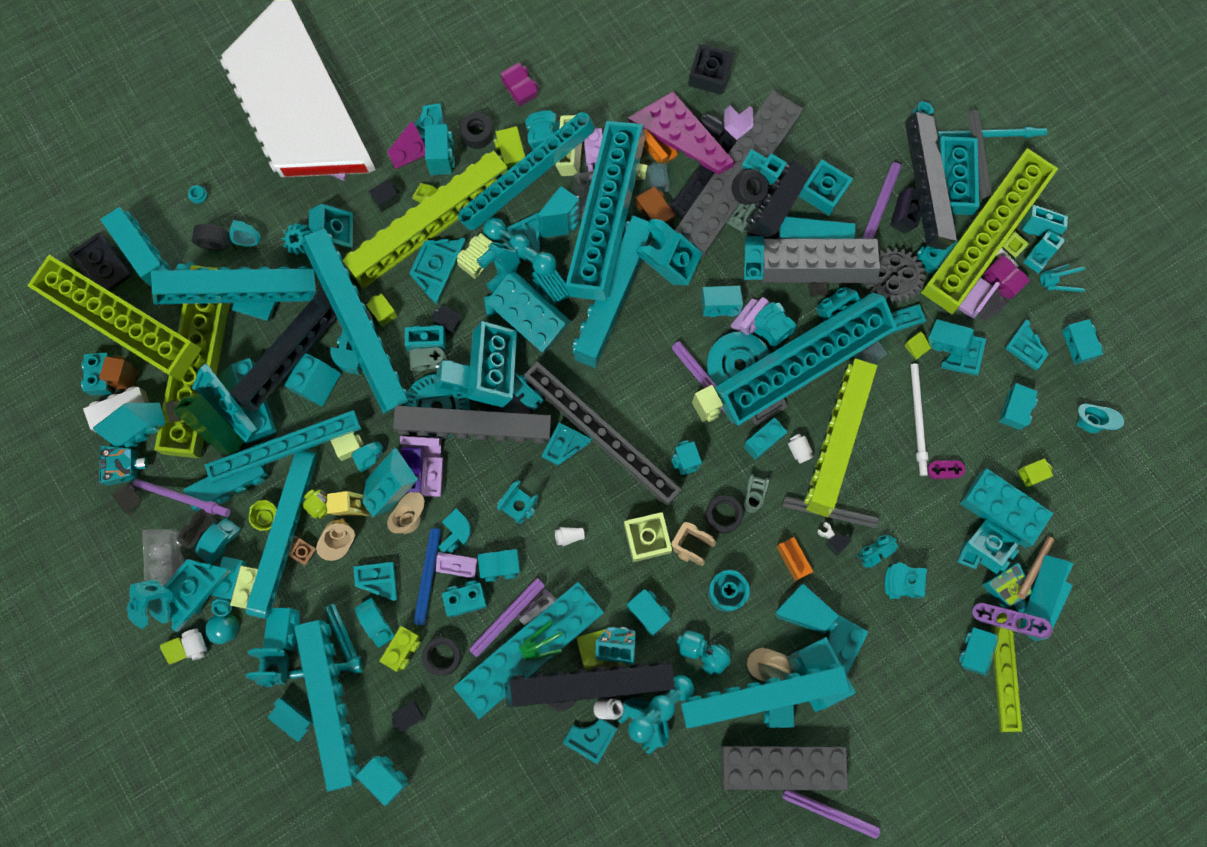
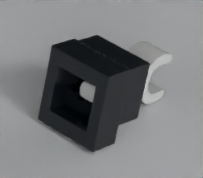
(837, 542)

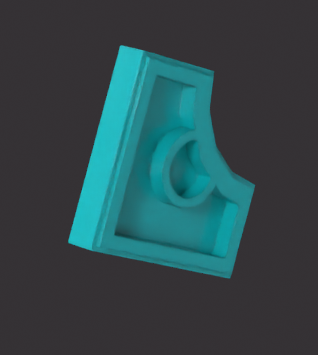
(430, 115)
(591, 740)

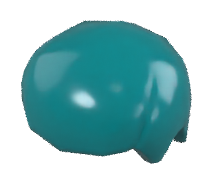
(222, 629)

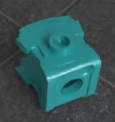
(541, 127)
(774, 324)
(514, 494)
(905, 581)
(158, 602)
(270, 657)

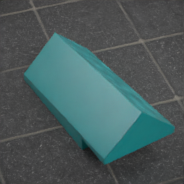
(1049, 592)

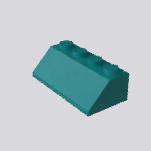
(262, 417)

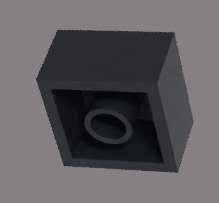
(710, 69)

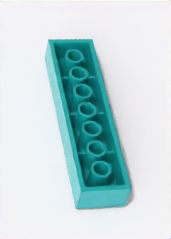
(232, 286)
(604, 314)
(486, 684)
(766, 697)
(326, 704)

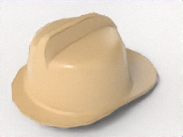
(407, 514)
(335, 540)
(768, 664)

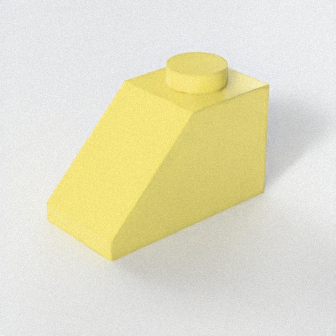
(346, 504)

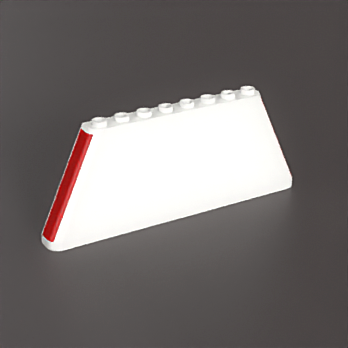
(292, 98)

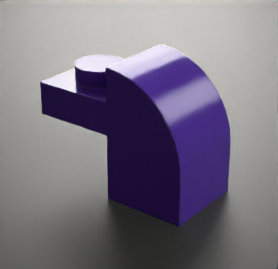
(413, 458)

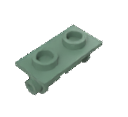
(739, 218)

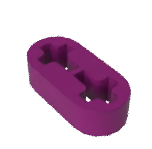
(945, 474)

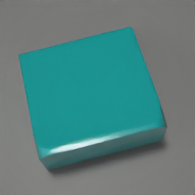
(967, 557)

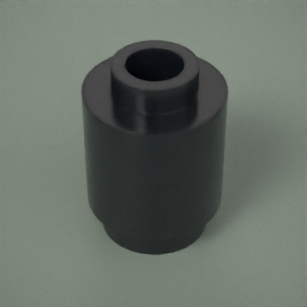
(712, 124)

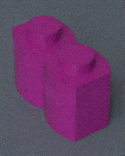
(519, 84)
(1008, 276)

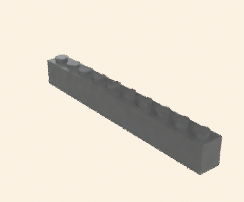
(602, 434)

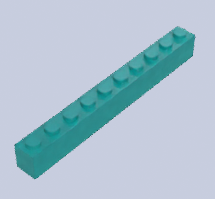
(354, 320)

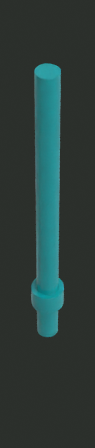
(1026, 132)

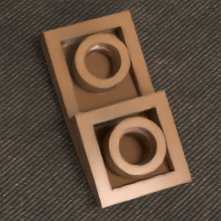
(301, 550)

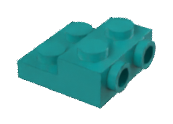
(993, 546)

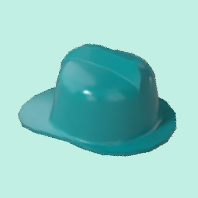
(1096, 418)

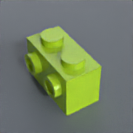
(400, 649)

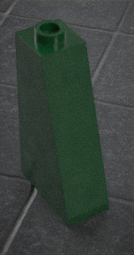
(208, 424)

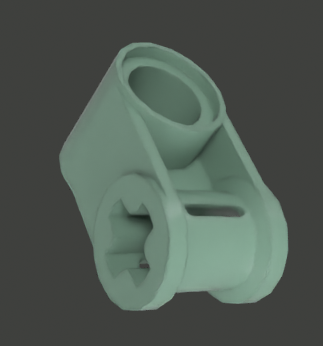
(424, 358)
(755, 489)

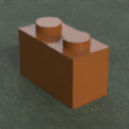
(653, 206)
(118, 373)

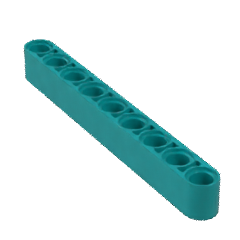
(529, 163)
(281, 534)

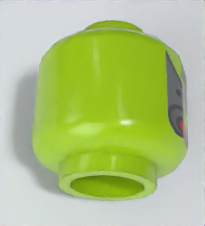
(316, 503)

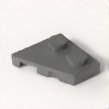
(536, 606)

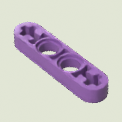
(1012, 618)

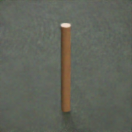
(1035, 568)

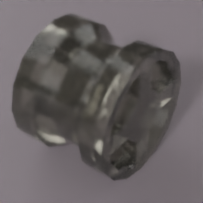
(818, 288)

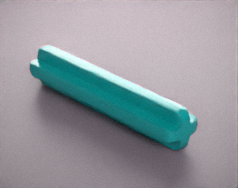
(340, 632)

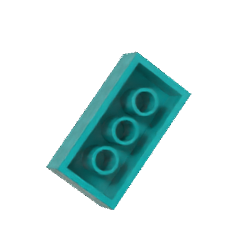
(961, 173)
(134, 243)
(528, 311)
(492, 364)
(1006, 507)

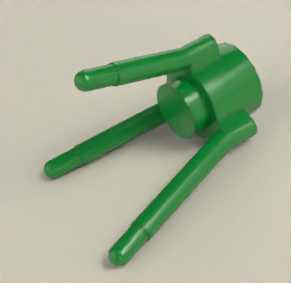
(530, 649)

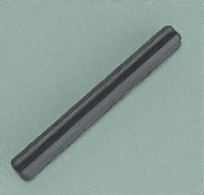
(976, 132)
(837, 513)

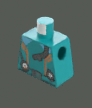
(119, 465)
(616, 645)

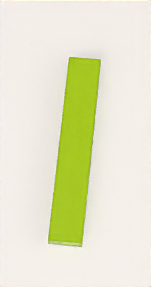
(1006, 679)

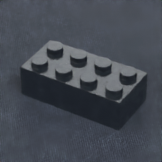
(780, 198)

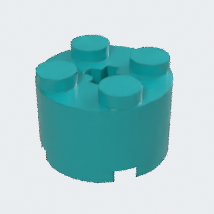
(736, 583)

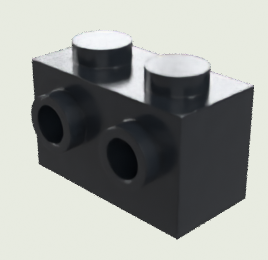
(906, 212)

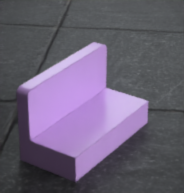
(738, 124)
(977, 298)
(745, 320)
(430, 445)

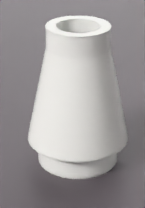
(568, 535)

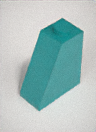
(808, 611)

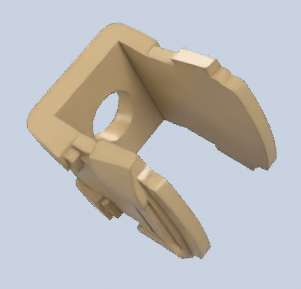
(680, 537)

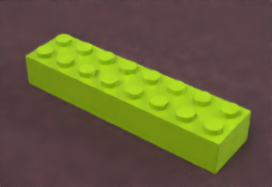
(841, 437)

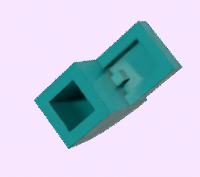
(769, 167)
(1043, 251)
(345, 357)
(460, 532)
(214, 540)
(374, 623)

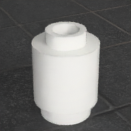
(800, 448)
(193, 644)
(608, 708)

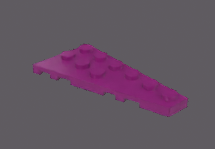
(678, 128)

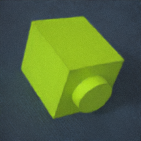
(381, 310)
(1035, 472)

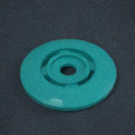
(734, 347)
(425, 391)

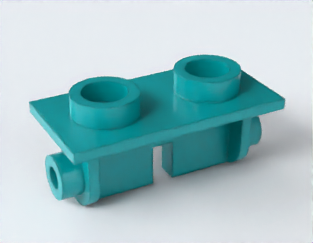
(531, 396)
(884, 545)

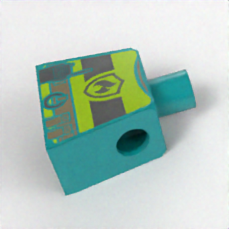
(1006, 586)

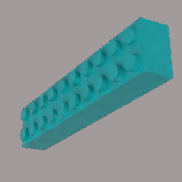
(605, 211)
(805, 358)

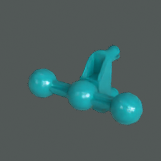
(507, 255)
(650, 718)

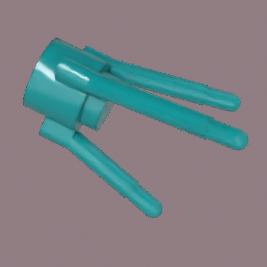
(1051, 277)

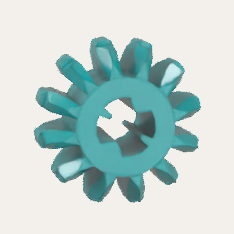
(294, 232)

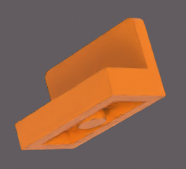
(658, 150)
(794, 559)

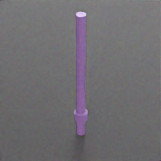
(209, 507)

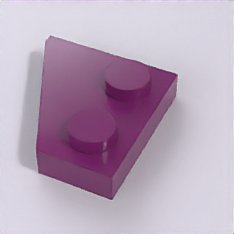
(407, 147)

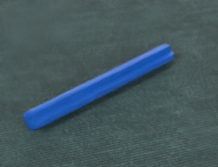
(427, 577)

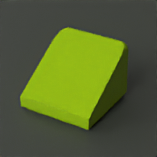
(423, 191)
(1015, 244)
(917, 345)
(173, 650)

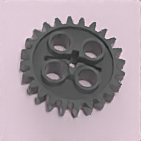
(905, 287)

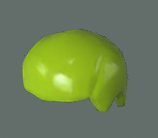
(262, 515)

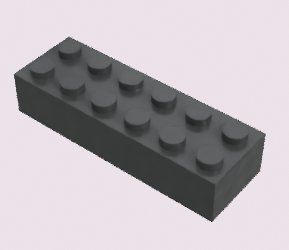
(821, 261)
(783, 768)

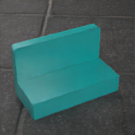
(290, 719)

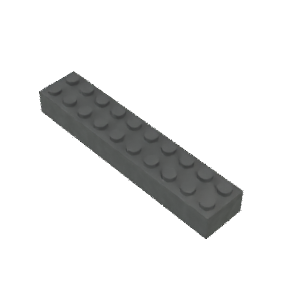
(716, 202)

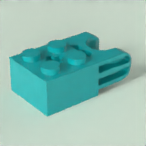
(670, 253)

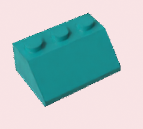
(559, 214)
(131, 424)
(387, 484)
(817, 656)

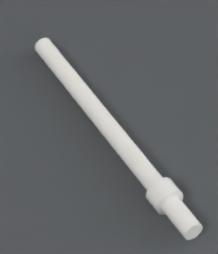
(921, 455)

